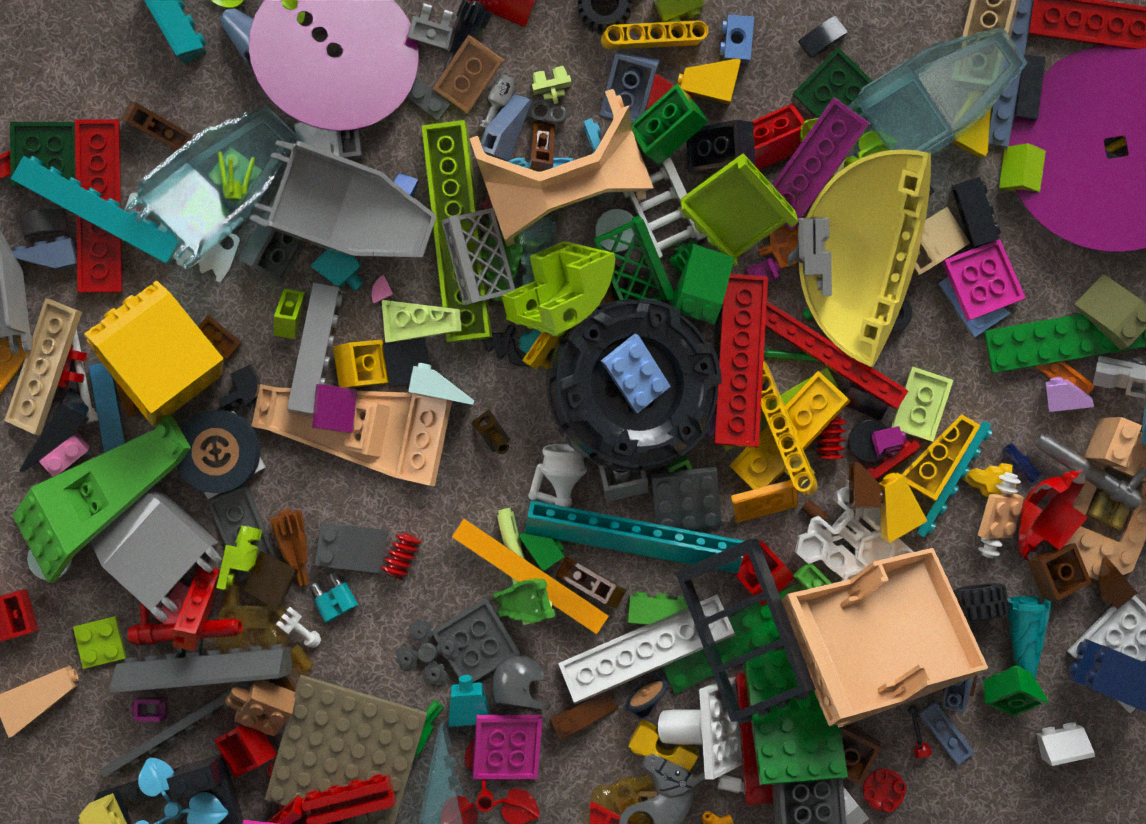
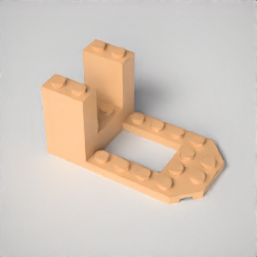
(1117, 447)

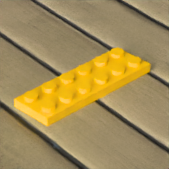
(810, 414)

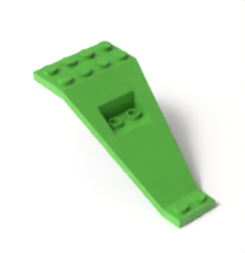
(81, 502)

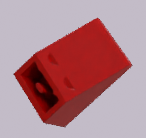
(16, 615)

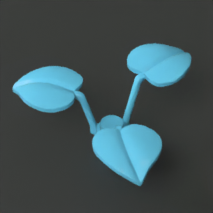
(203, 806)

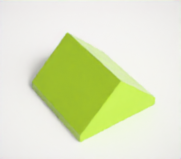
(1022, 168)

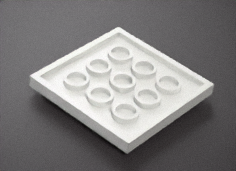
(1120, 630)

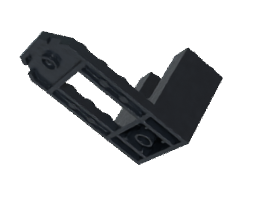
(205, 775)

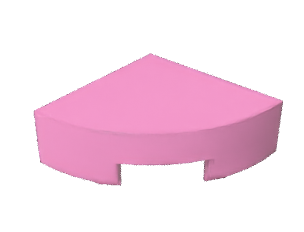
(381, 290)

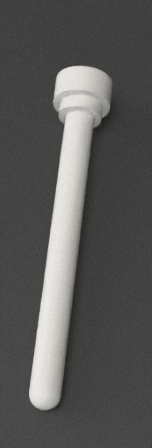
(83, 387)

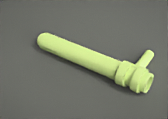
(511, 536)

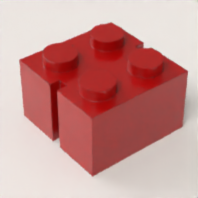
(245, 749)

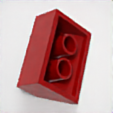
(513, 10)
(777, 135)

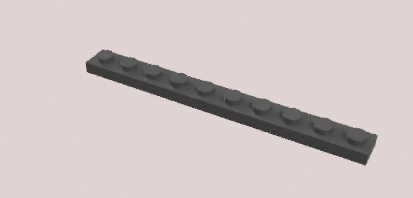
(170, 733)

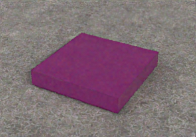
(334, 408)

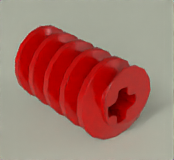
(832, 439)
(401, 555)

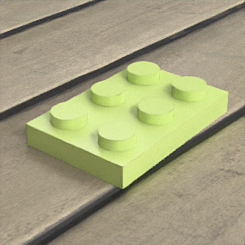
(923, 405)

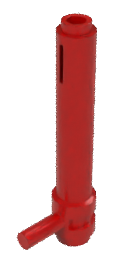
(153, 633)

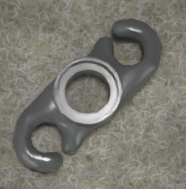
(549, 117)

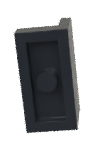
(865, 402)

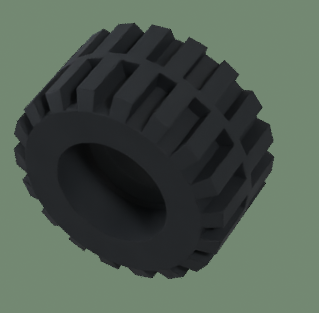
(599, 22)
(983, 601)

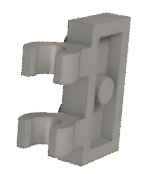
(430, 32)

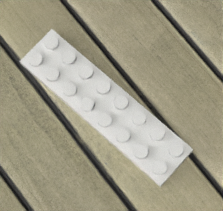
(640, 652)

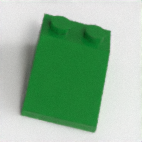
(703, 284)

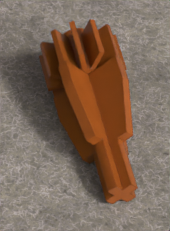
(291, 540)

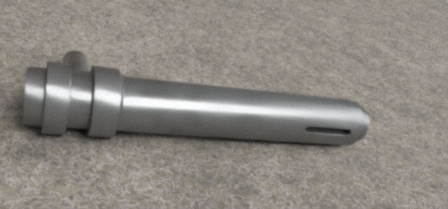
(1118, 490)

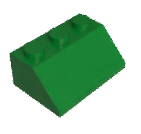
(668, 124)

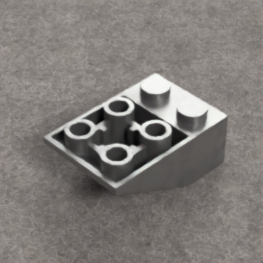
(341, 143)

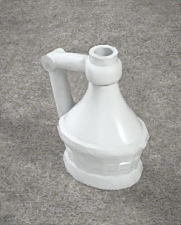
(563, 469)

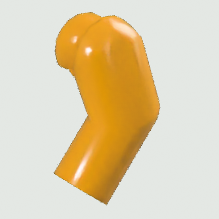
(710, 818)

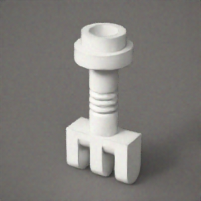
(312, 638)

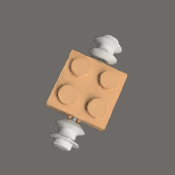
(1000, 515)

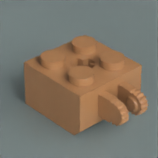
(262, 706)

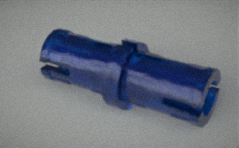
(1021, 462)

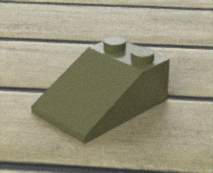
(1113, 311)

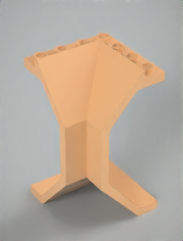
(526, 196)

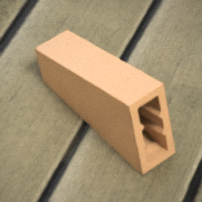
(29, 701)

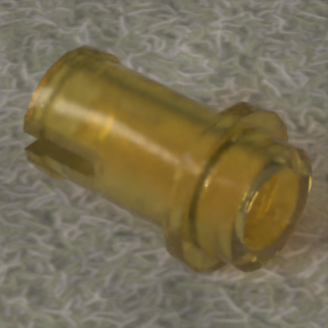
(301, 658)

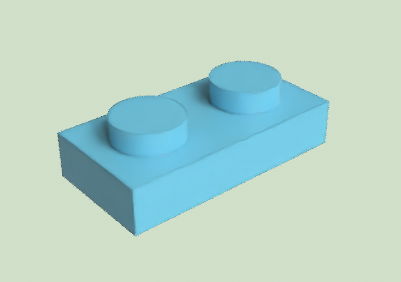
(593, 132)

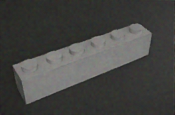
(314, 348)

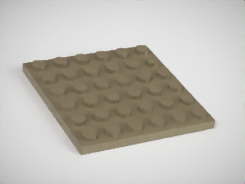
(344, 738)

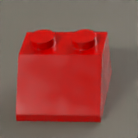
(779, 572)

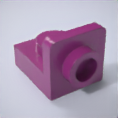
(765, 268)

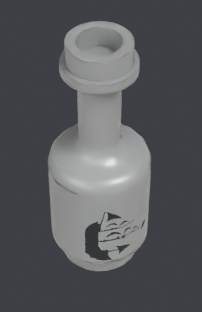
(499, 97)

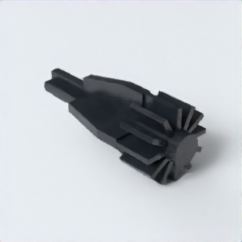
(470, 21)

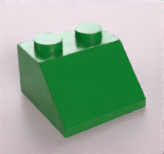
(1013, 691)

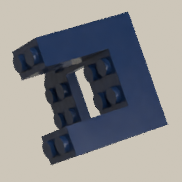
(1110, 673)

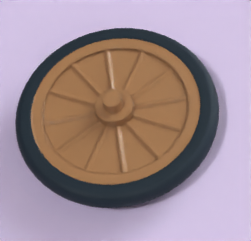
(647, 695)

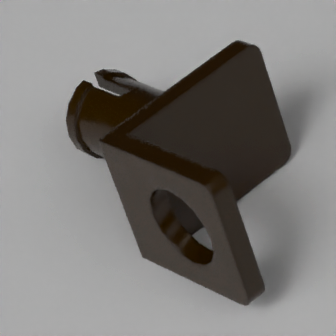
(492, 433)

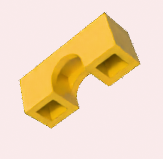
(645, 743)

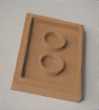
(468, 74)

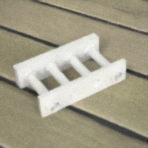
(677, 191)

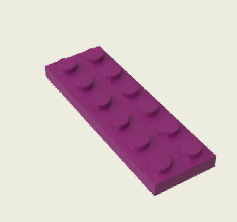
(819, 156)

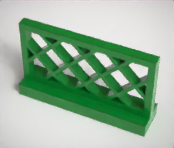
(648, 254)

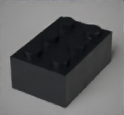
(719, 145)

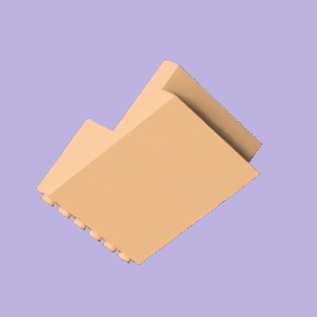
(883, 637)

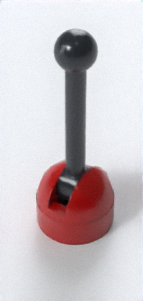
(921, 748)

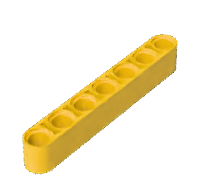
(785, 434)

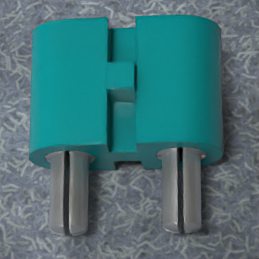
(335, 602)

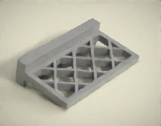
(462, 263)

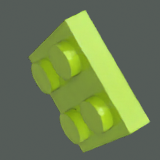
(99, 642)

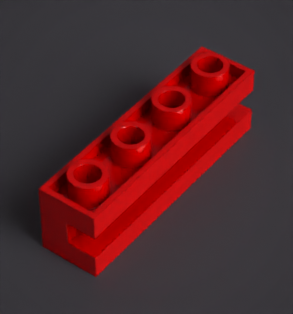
(196, 609)
(349, 800)

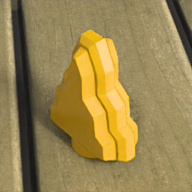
(987, 479)

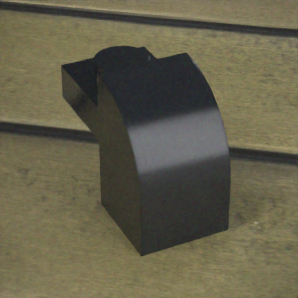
(248, 387)

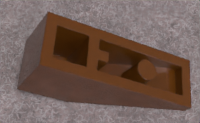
(155, 126)
(541, 147)
(591, 582)
(583, 714)

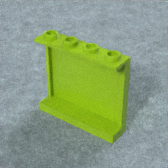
(737, 208)

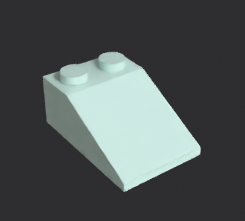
(431, 383)

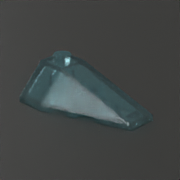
(535, 239)

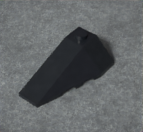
(63, 424)

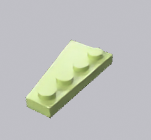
(415, 321)

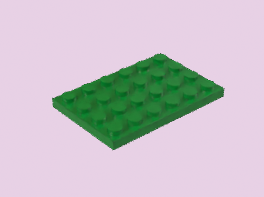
(794, 740)

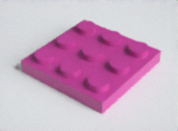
(983, 280)
(507, 746)

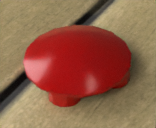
(884, 790)

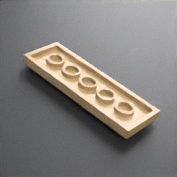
(43, 366)

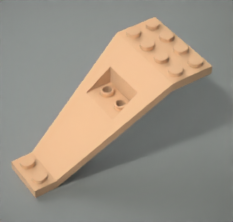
(398, 436)

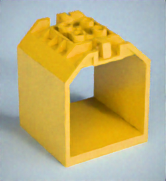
(155, 352)

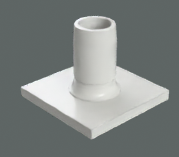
(707, 728)

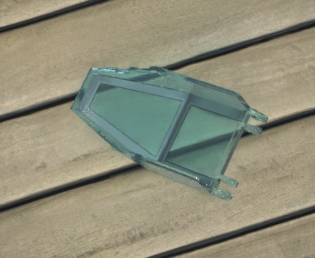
(940, 91)
(188, 185)

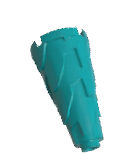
(1028, 630)

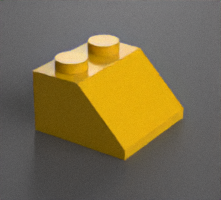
(360, 364)

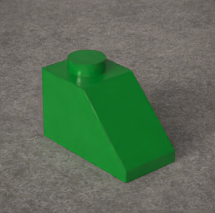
(543, 549)

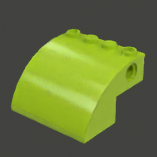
(565, 289)

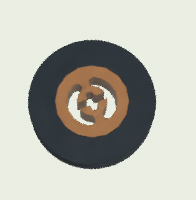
(242, 446)

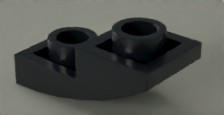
(822, 36)

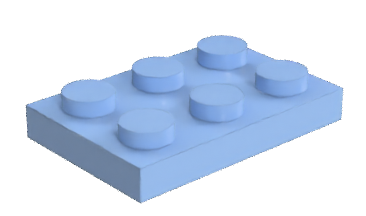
(635, 373)

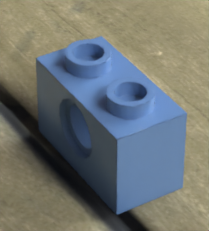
(739, 26)

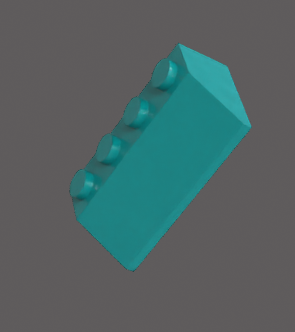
(178, 28)

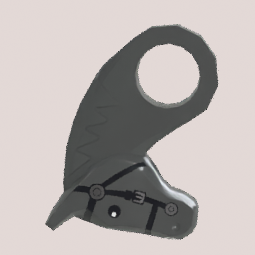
(674, 791)

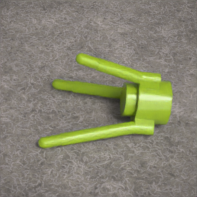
(231, 188)

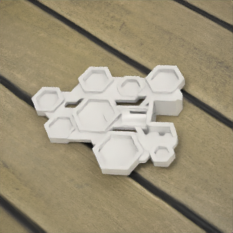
(870, 546)

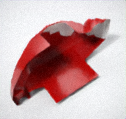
(1058, 519)

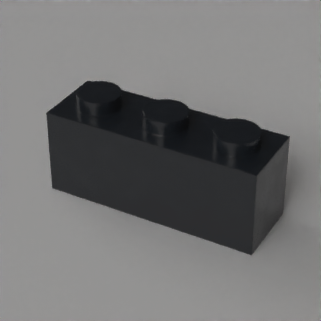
(976, 212)

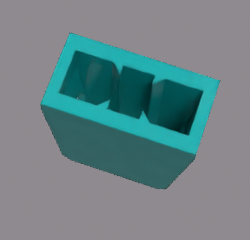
(339, 269)
(466, 702)

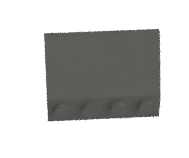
(809, 802)

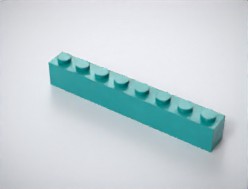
(96, 210)

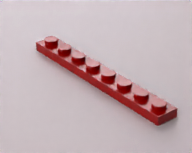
(833, 357)

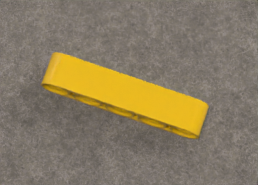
(645, 39)

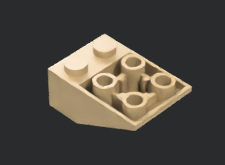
(939, 241)

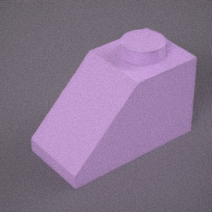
(1066, 396)

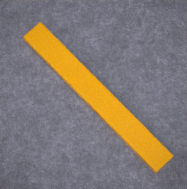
(521, 570)

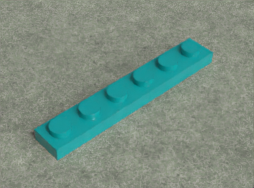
(960, 471)

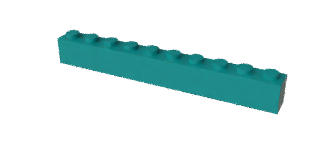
(627, 535)

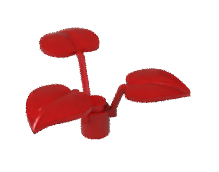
(517, 808)

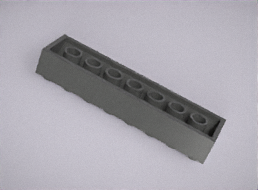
(202, 669)

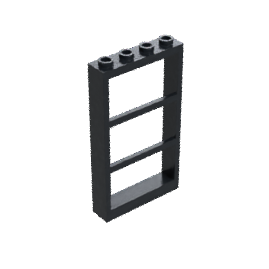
(780, 619)

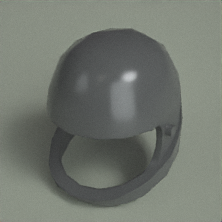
(513, 680)

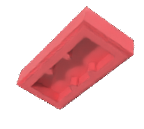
(178, 597)

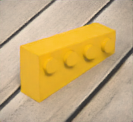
(936, 464)

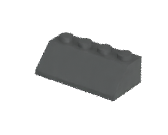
(272, 251)

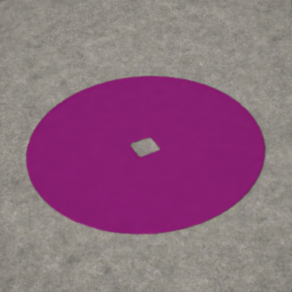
(1082, 191)

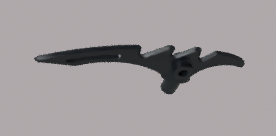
(504, 345)

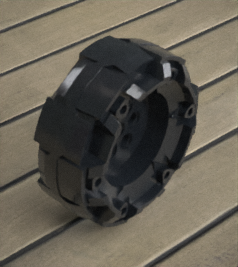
(596, 423)

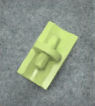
(542, 86)

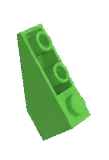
(652, 609)

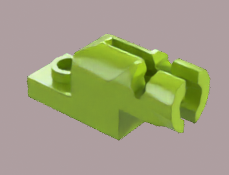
(239, 557)

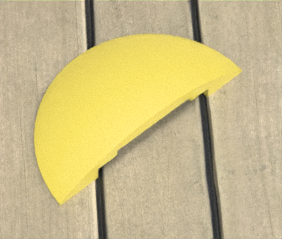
(874, 243)

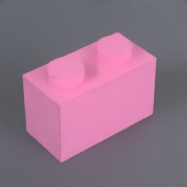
(65, 454)

